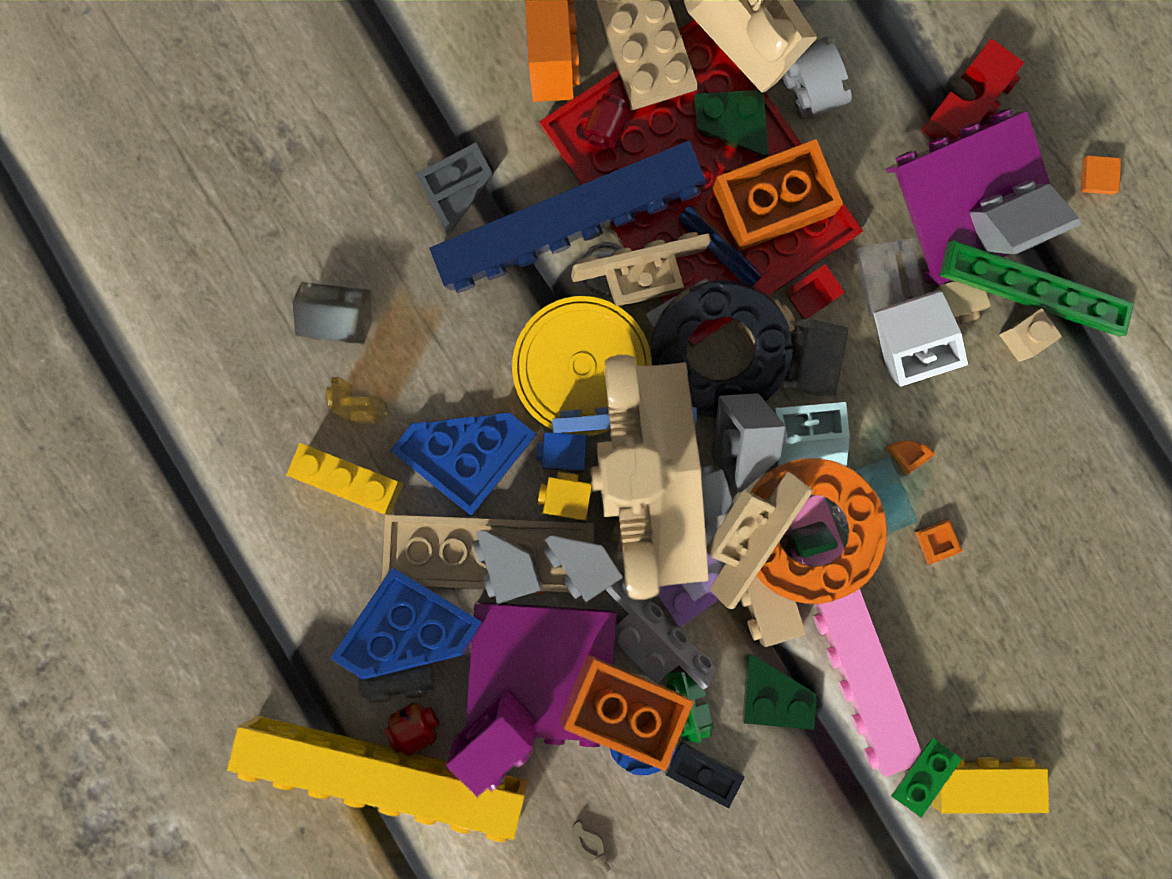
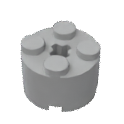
(818, 80)

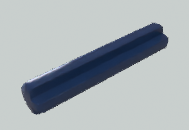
(721, 246)

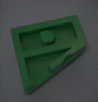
(733, 118)
(775, 698)

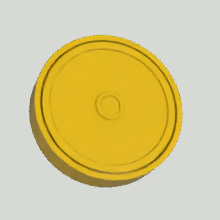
(564, 353)

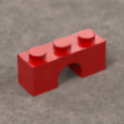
(989, 75)

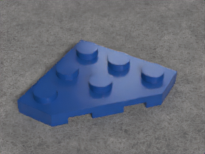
(465, 454)
(404, 629)

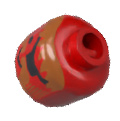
(412, 728)

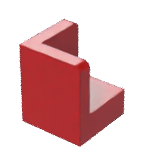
(814, 292)

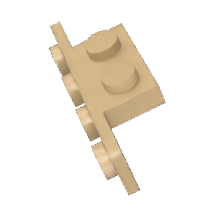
(642, 272)
(752, 534)

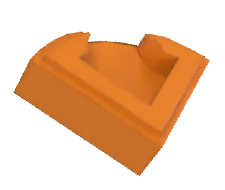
(909, 455)

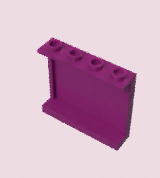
(960, 173)
(536, 658)

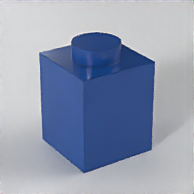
(562, 451)

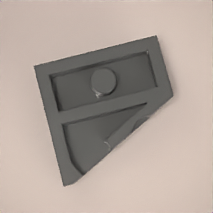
(455, 184)

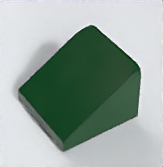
(812, 539)

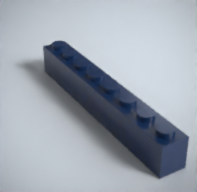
(568, 217)

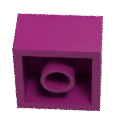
(492, 744)

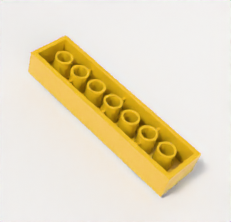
(372, 776)

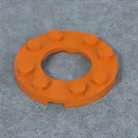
(865, 540)

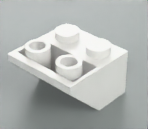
(920, 338)

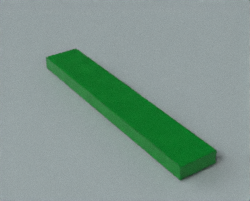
(1036, 288)

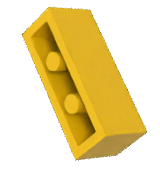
(345, 479)
(995, 787)

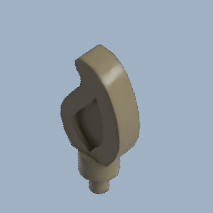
(590, 845)

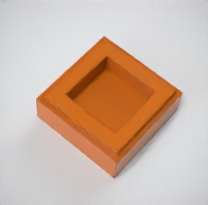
(1100, 175)
(938, 541)

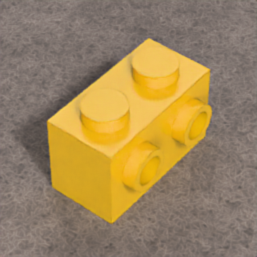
(565, 496)

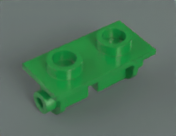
(699, 719)
(926, 777)

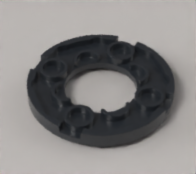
(741, 303)

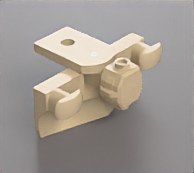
(756, 34)
(652, 475)

